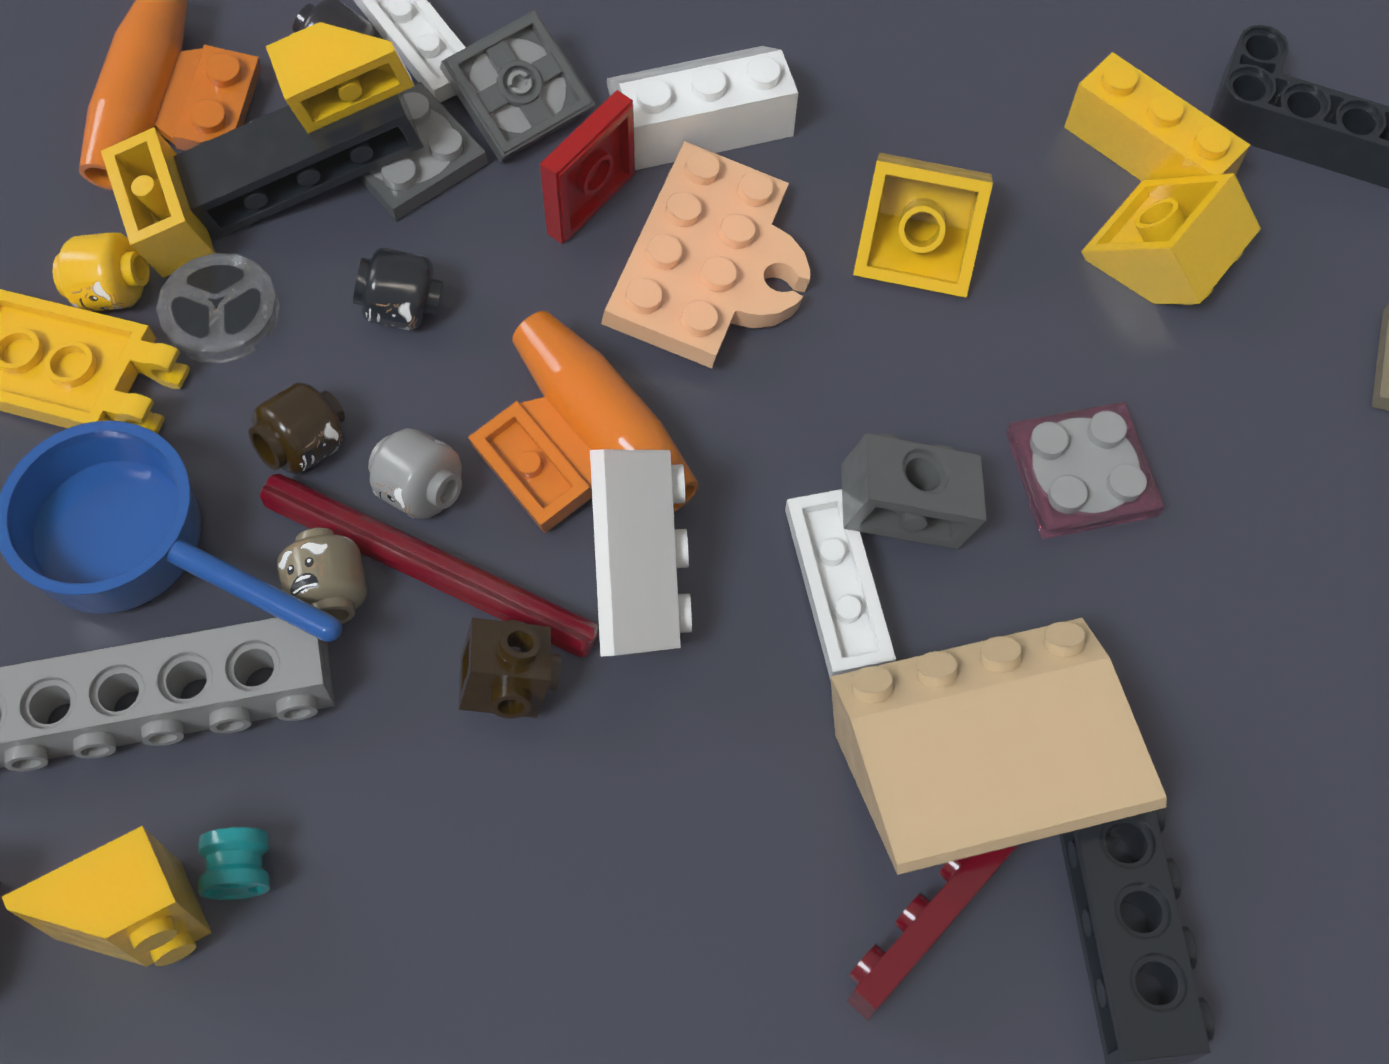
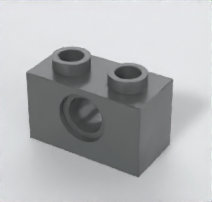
(912, 491)

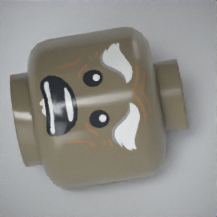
(324, 572)

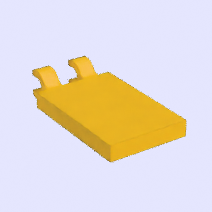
(79, 364)

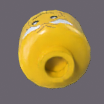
(100, 272)

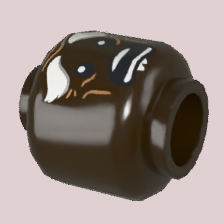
(297, 428)

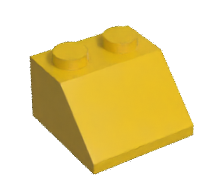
(923, 224)
(1175, 237)
(118, 901)

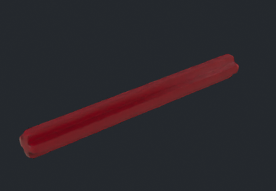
(429, 563)

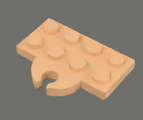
(708, 259)

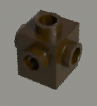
(507, 668)

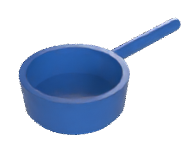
(113, 521)

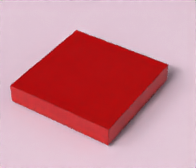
(588, 167)

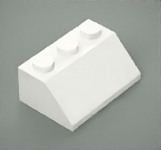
(710, 103)
(638, 551)

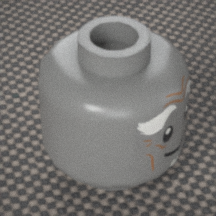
(415, 473)

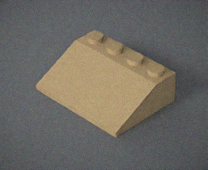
(993, 744)

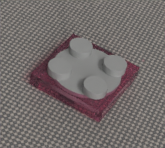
(1084, 470)

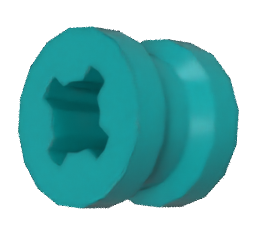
(233, 863)

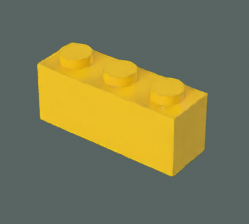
(1149, 126)

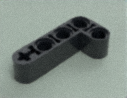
(1298, 115)

